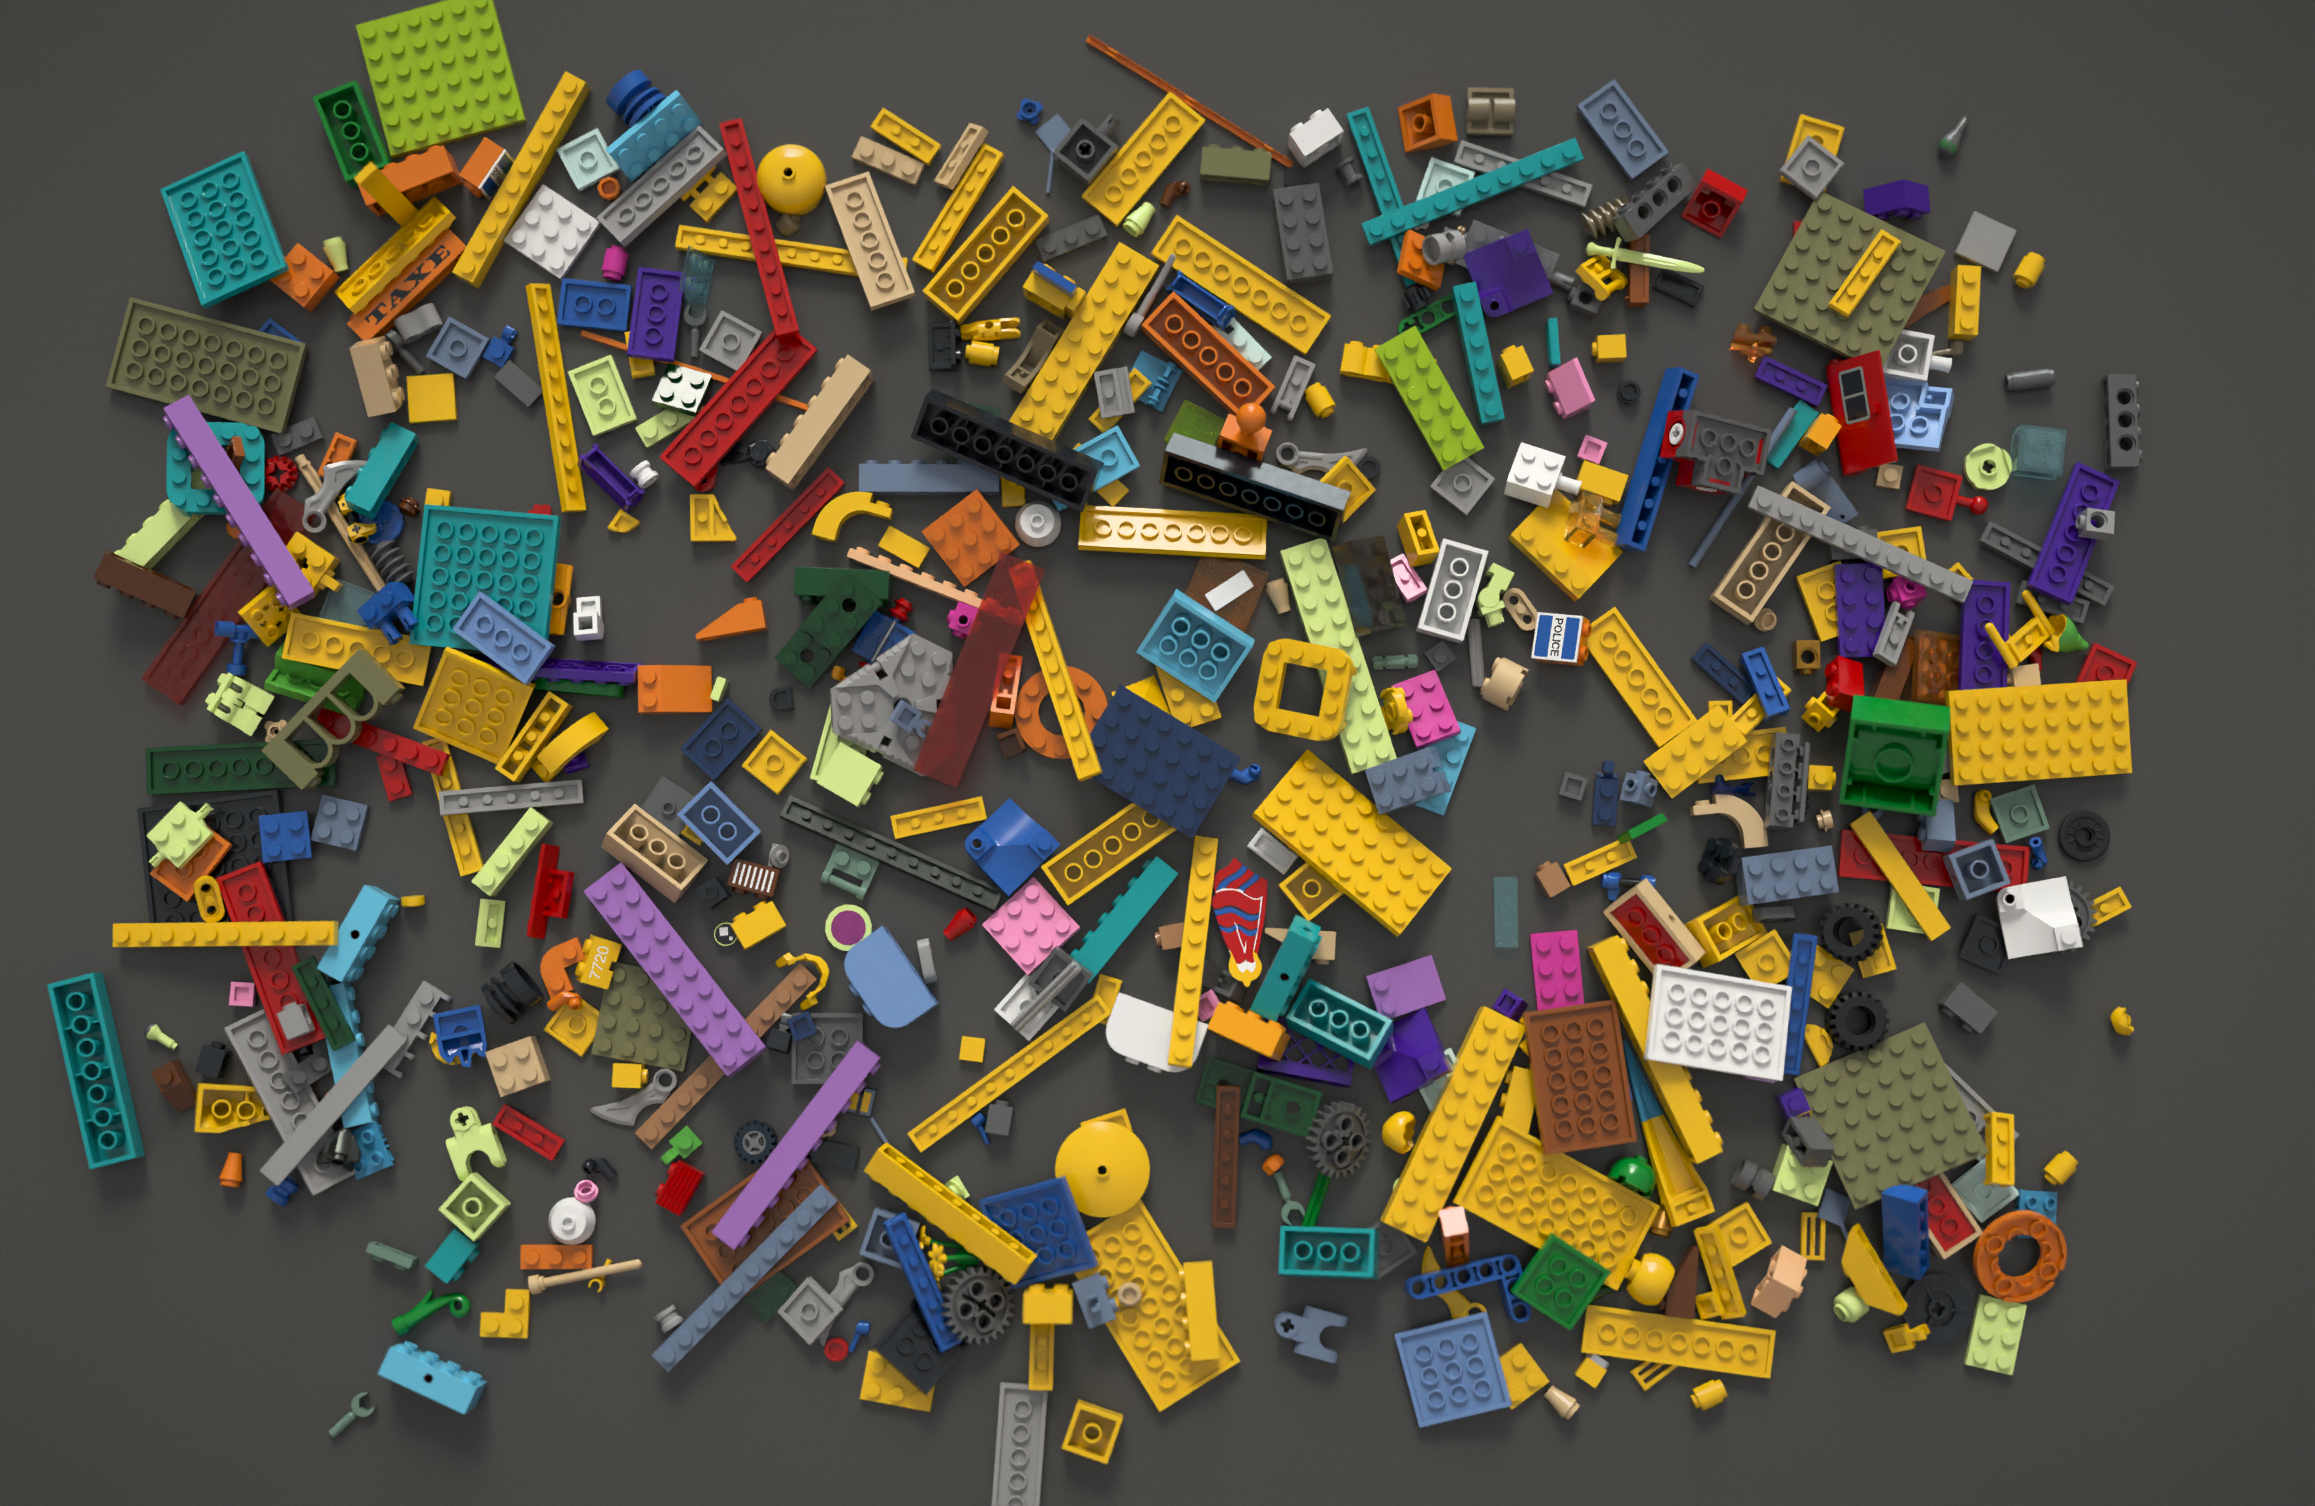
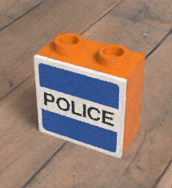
(486, 169)
(1561, 639)

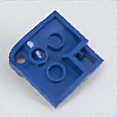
(1010, 847)

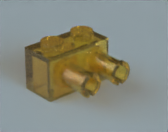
(1584, 519)

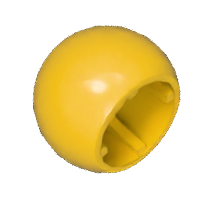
(1649, 1278)

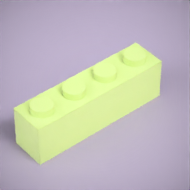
(512, 852)

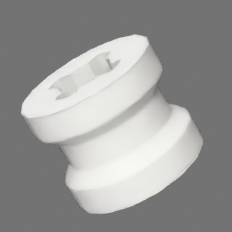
(644, 474)

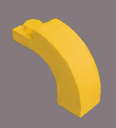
(842, 508)
(568, 745)

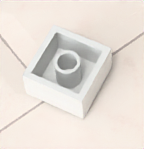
(1315, 137)

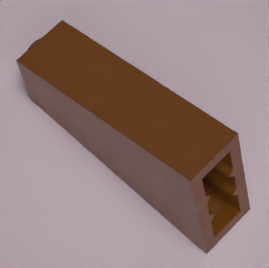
(1891, 680)

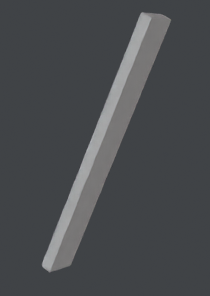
(333, 1105)

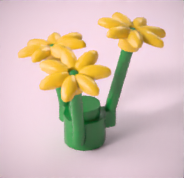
(936, 1266)

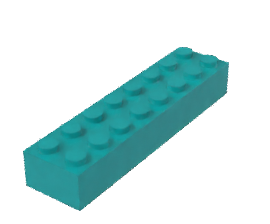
(96, 1070)

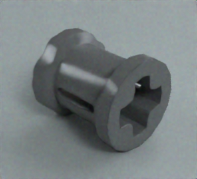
(1349, 172)

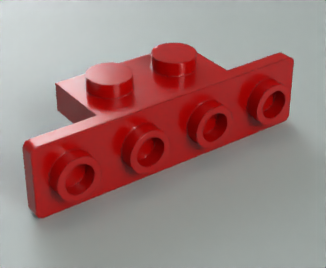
(550, 893)

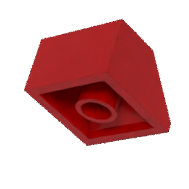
(1714, 203)

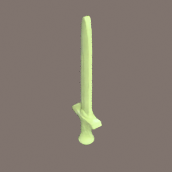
(1640, 258)

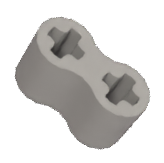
(418, 323)

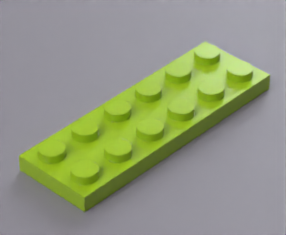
(1429, 398)

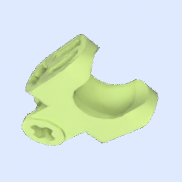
(472, 1137)

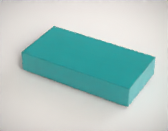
(1552, 343)

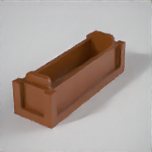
(1638, 275)

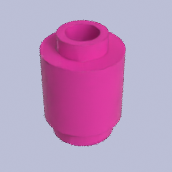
(614, 263)

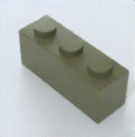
(1235, 165)

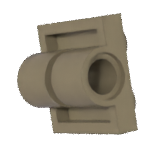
(1490, 111)

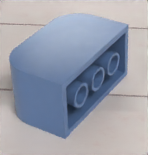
(887, 980)

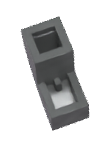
(1222, 982)

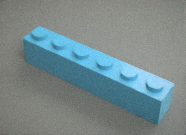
(363, 1108)

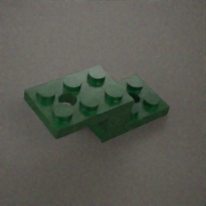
(828, 629)
(1261, 1096)

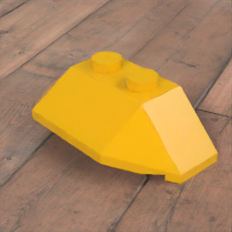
(1869, 1274)

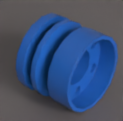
(634, 97)

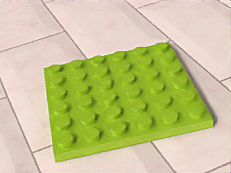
(440, 74)

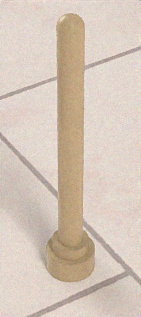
(539, 1283)

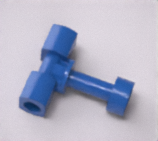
(239, 635)

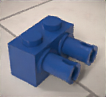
(388, 605)

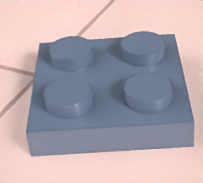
(458, 348)
(340, 822)

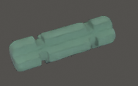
(1395, 662)

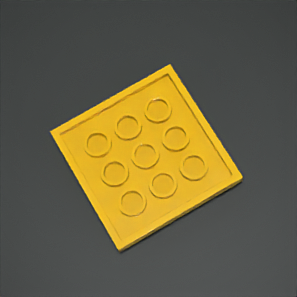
(473, 706)

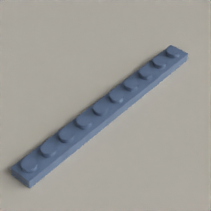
(744, 1277)

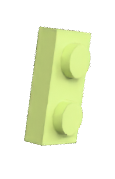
(490, 923)

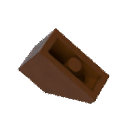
(175, 1085)

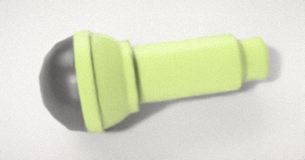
(154, 1033)

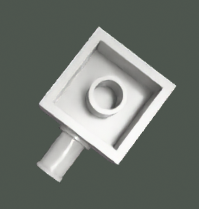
(1913, 358)
(1538, 475)

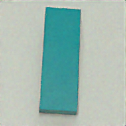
(1798, 426)

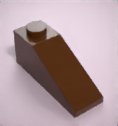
(1681, 1294)

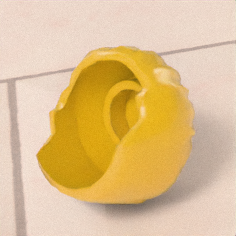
(1398, 1132)

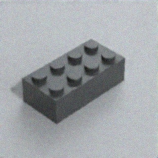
(1302, 234)

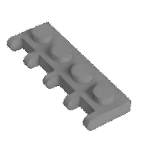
(413, 1021)

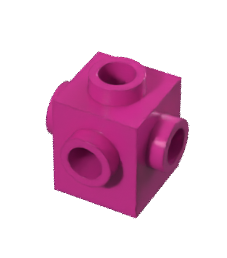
(1905, 592)
(962, 611)

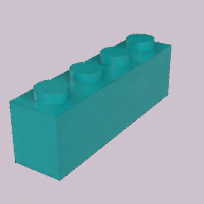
(381, 470)

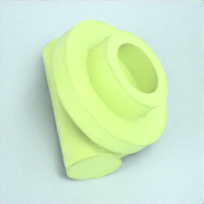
(957, 1187)

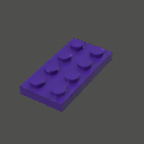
(655, 315)
(1858, 608)

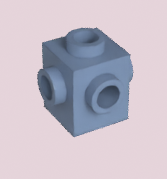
(1639, 789)

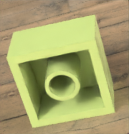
(1799, 1181)
(474, 1206)

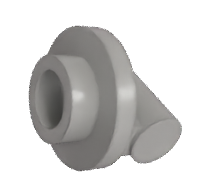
(778, 856)

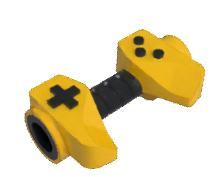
(357, 531)

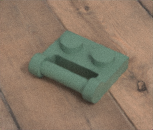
(852, 864)

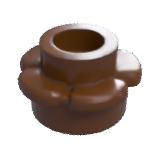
(409, 507)

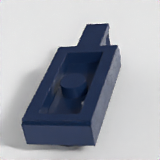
(1605, 796)

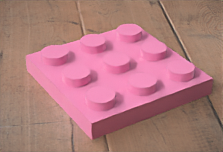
(1031, 926)

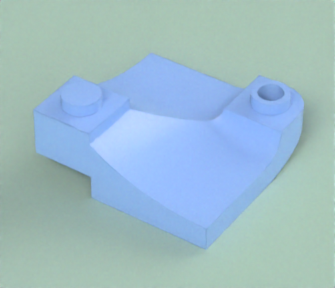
(1918, 413)

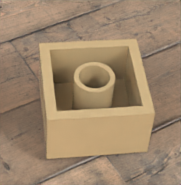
(518, 1066)

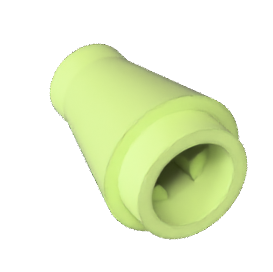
(1139, 219)
(336, 253)

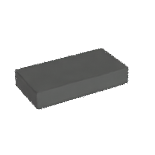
(519, 384)

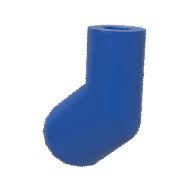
(1246, 776)
(2039, 854)
(1258, 1137)

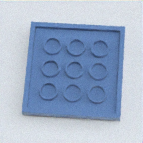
(1453, 1369)

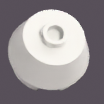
(1037, 523)
(571, 1221)

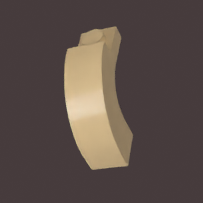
(1741, 813)

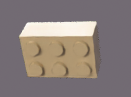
(377, 376)

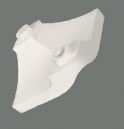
(2038, 918)

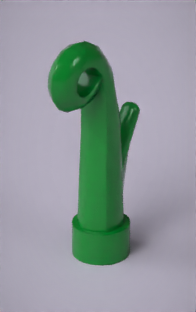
(424, 1309)

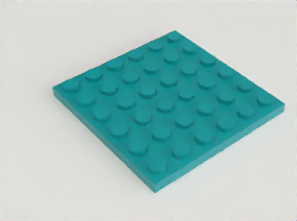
(488, 552)

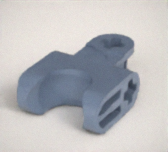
(1307, 1330)

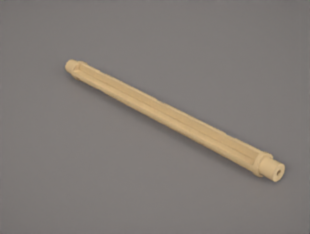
(341, 524)

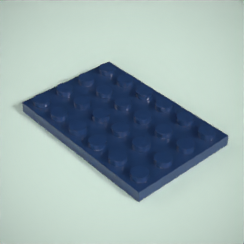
(1159, 761)

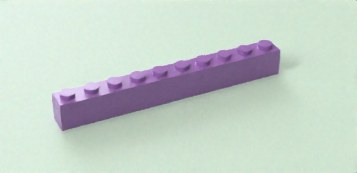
(238, 502)
(796, 1144)

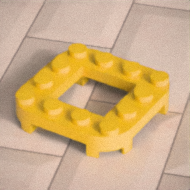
(1335, 694)

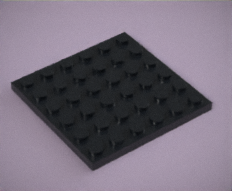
(237, 822)

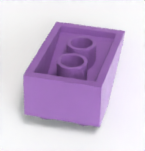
(1405, 987)

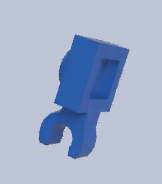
(500, 350)

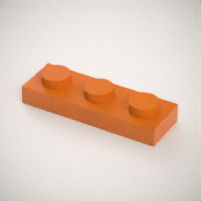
(556, 1256)

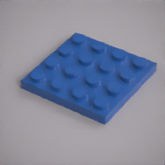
(1047, 1224)

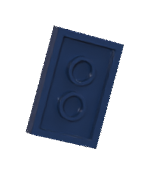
(721, 739)

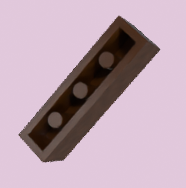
(144, 584)

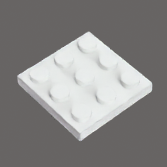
(552, 232)

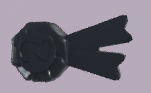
(755, 453)

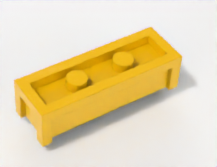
(2000, 1147)

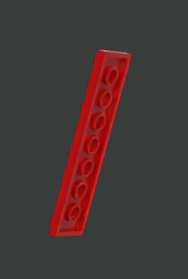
(737, 406)
(1926, 865)
(252, 899)

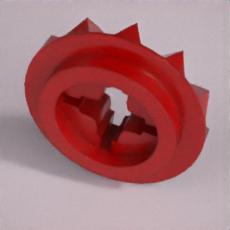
(287, 479)

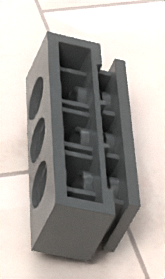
(1781, 782)

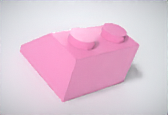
(1569, 389)

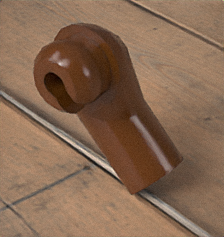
(1174, 190)

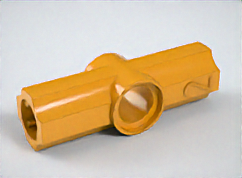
(562, 585)

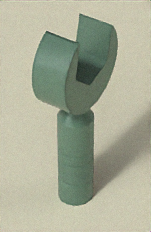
(1286, 1196)
(358, 1410)

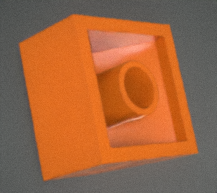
(1427, 123)

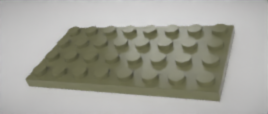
(218, 364)

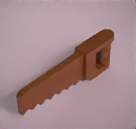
(1929, 303)

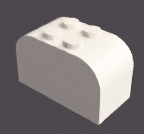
(1144, 1032)

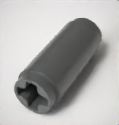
(2029, 379)

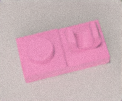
(1407, 579)

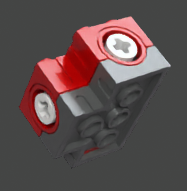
(1714, 451)

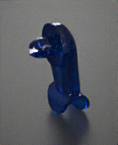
(1723, 789)

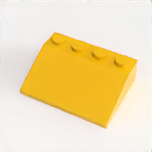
(1565, 563)

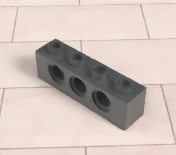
(1653, 202)
(2114, 456)

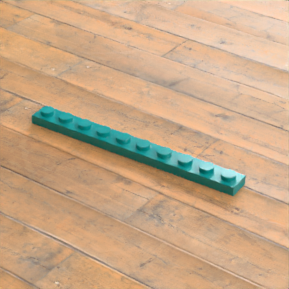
(1472, 192)

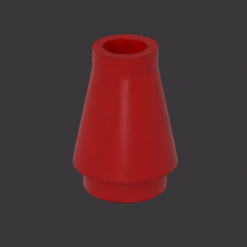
(961, 923)

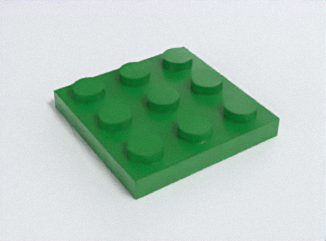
(1560, 1281)

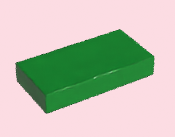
(1641, 828)

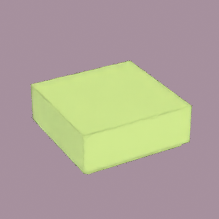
(719, 689)

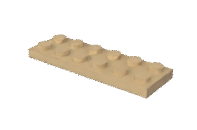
(870, 241)

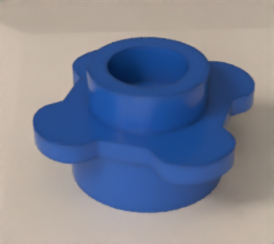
(1027, 104)

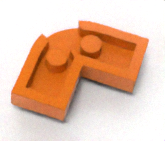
(555, 963)

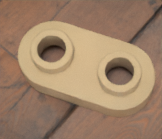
(1521, 609)

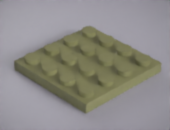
(640, 1022)

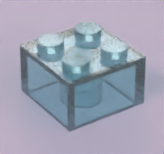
(2038, 451)

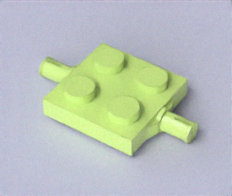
(180, 835)

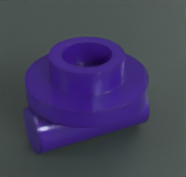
(577, 763)

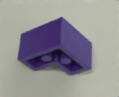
(1897, 199)

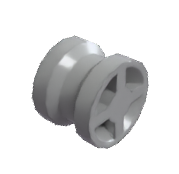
(668, 1318)

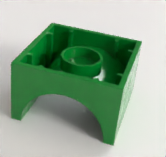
(1895, 755)

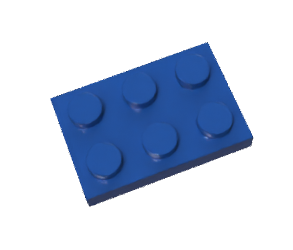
(594, 305)

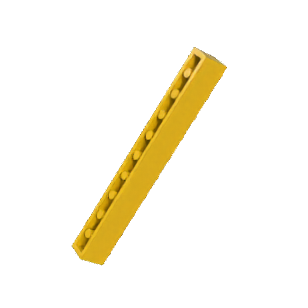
(521, 180)

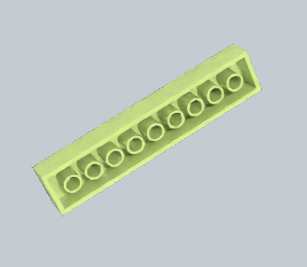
(1329, 624)

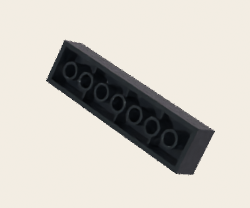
(1007, 450)
(1254, 487)

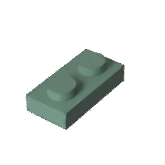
(383, 1252)

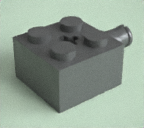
(1087, 138)

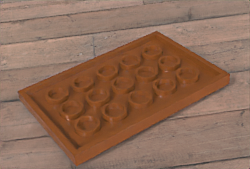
(1579, 1077)
(724, 1260)

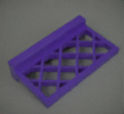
(1306, 1071)

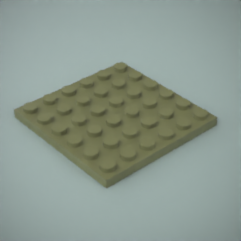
(1820, 261)
(1891, 1115)

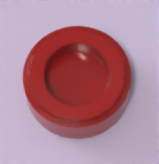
(836, 1349)

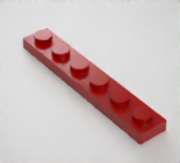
(788, 525)
(387, 743)

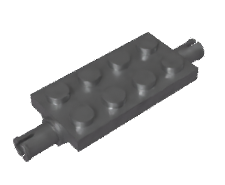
(1483, 234)

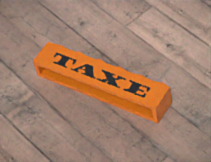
(409, 288)

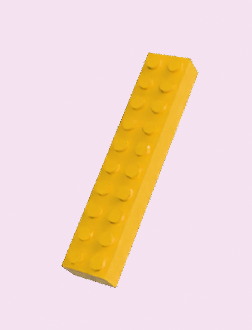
(1086, 343)
(1668, 1080)
(1453, 1124)

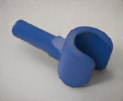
(977, 1120)
(861, 1329)

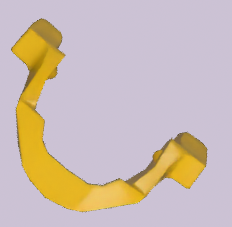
(821, 966)

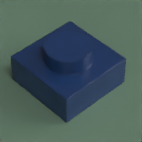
(802, 1026)

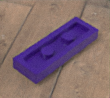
(1790, 381)

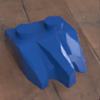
(461, 1034)

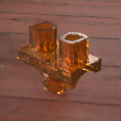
(1752, 343)

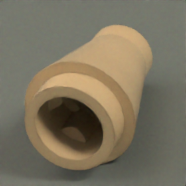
(1279, 595)
(1562, 1402)

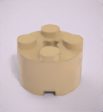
(1504, 683)

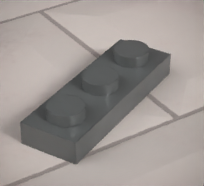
(1071, 238)
(2075, 611)

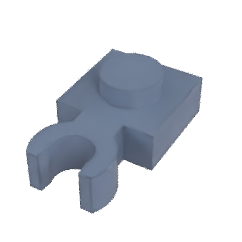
(908, 718)

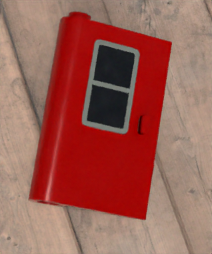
(1863, 411)

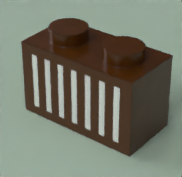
(754, 878)

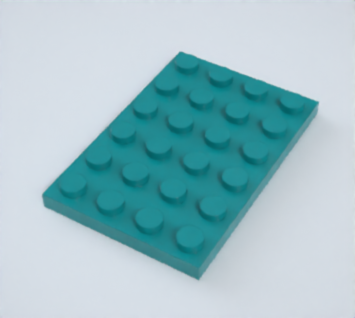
(224, 229)

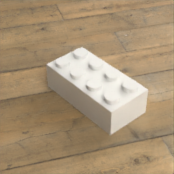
(1452, 591)

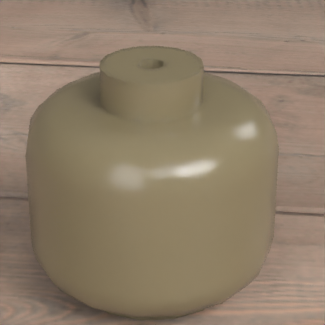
(788, 224)

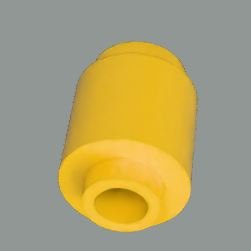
(2029, 270)
(982, 353)
(1319, 400)
(2060, 1168)
(1708, 1394)

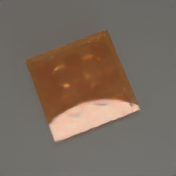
(1215, 571)
(1934, 666)

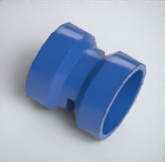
(281, 1193)

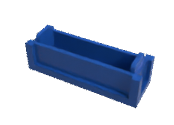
(1202, 301)
(1765, 683)

